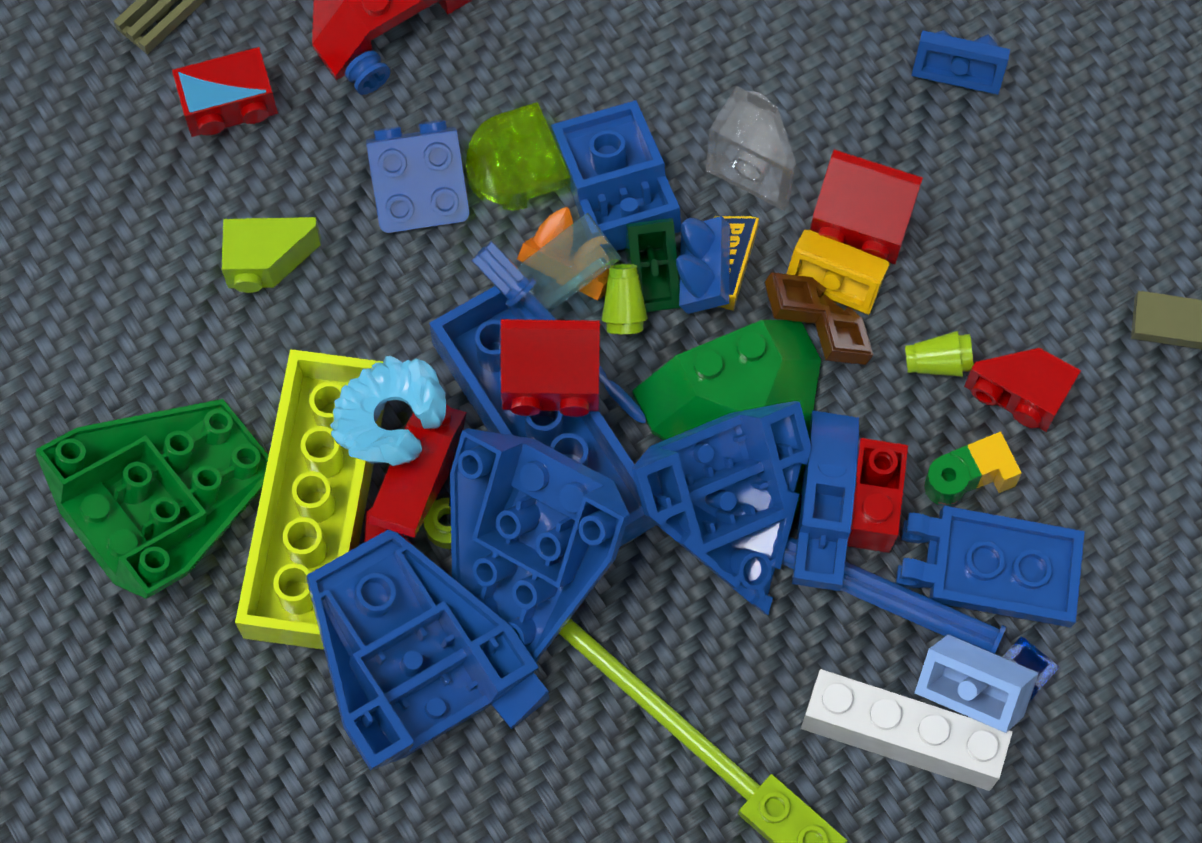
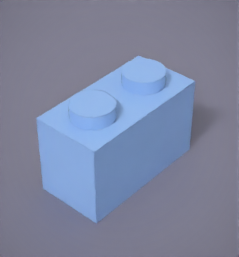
(976, 683)

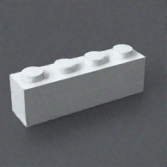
(906, 730)

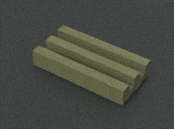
(145, 13)

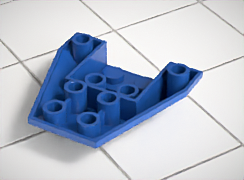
(530, 531)

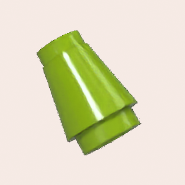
(624, 301)
(941, 355)

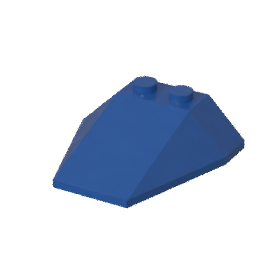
(408, 648)

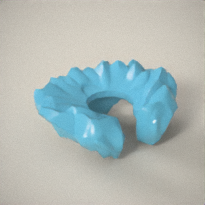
(366, 397)

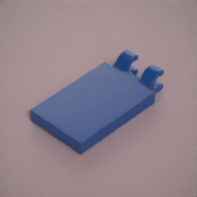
(996, 564)

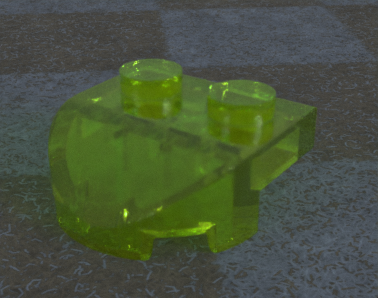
(515, 158)

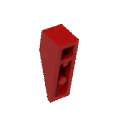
(413, 486)

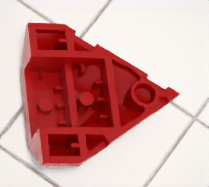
(347, 26)

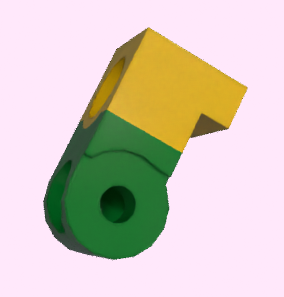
(972, 468)

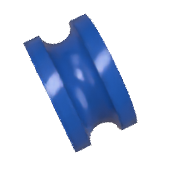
(367, 72)

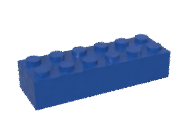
(471, 349)

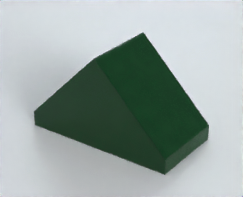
(653, 250)

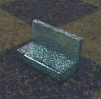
(569, 262)

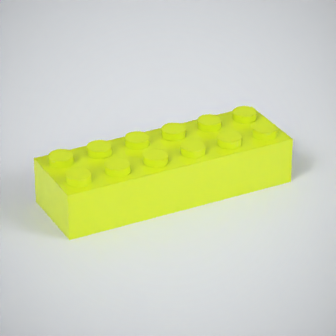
(307, 504)

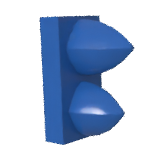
(960, 61)
(704, 264)

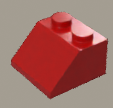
(865, 205)
(550, 366)

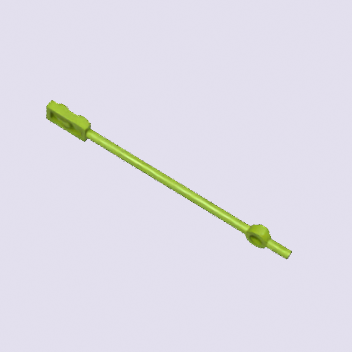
(769, 808)

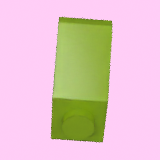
(265, 250)

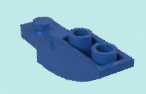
(827, 501)

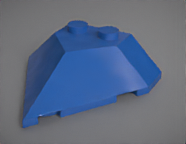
(730, 492)

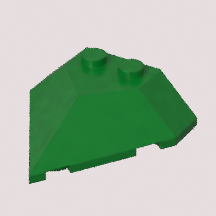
(733, 373)

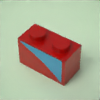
(225, 92)

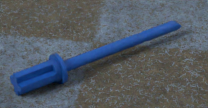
(516, 288)

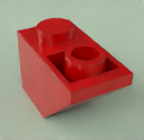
(1024, 383)
(878, 495)

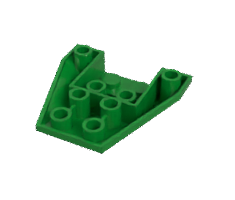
(154, 489)

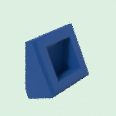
(521, 701)

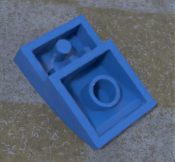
(616, 170)

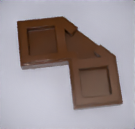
(839, 330)

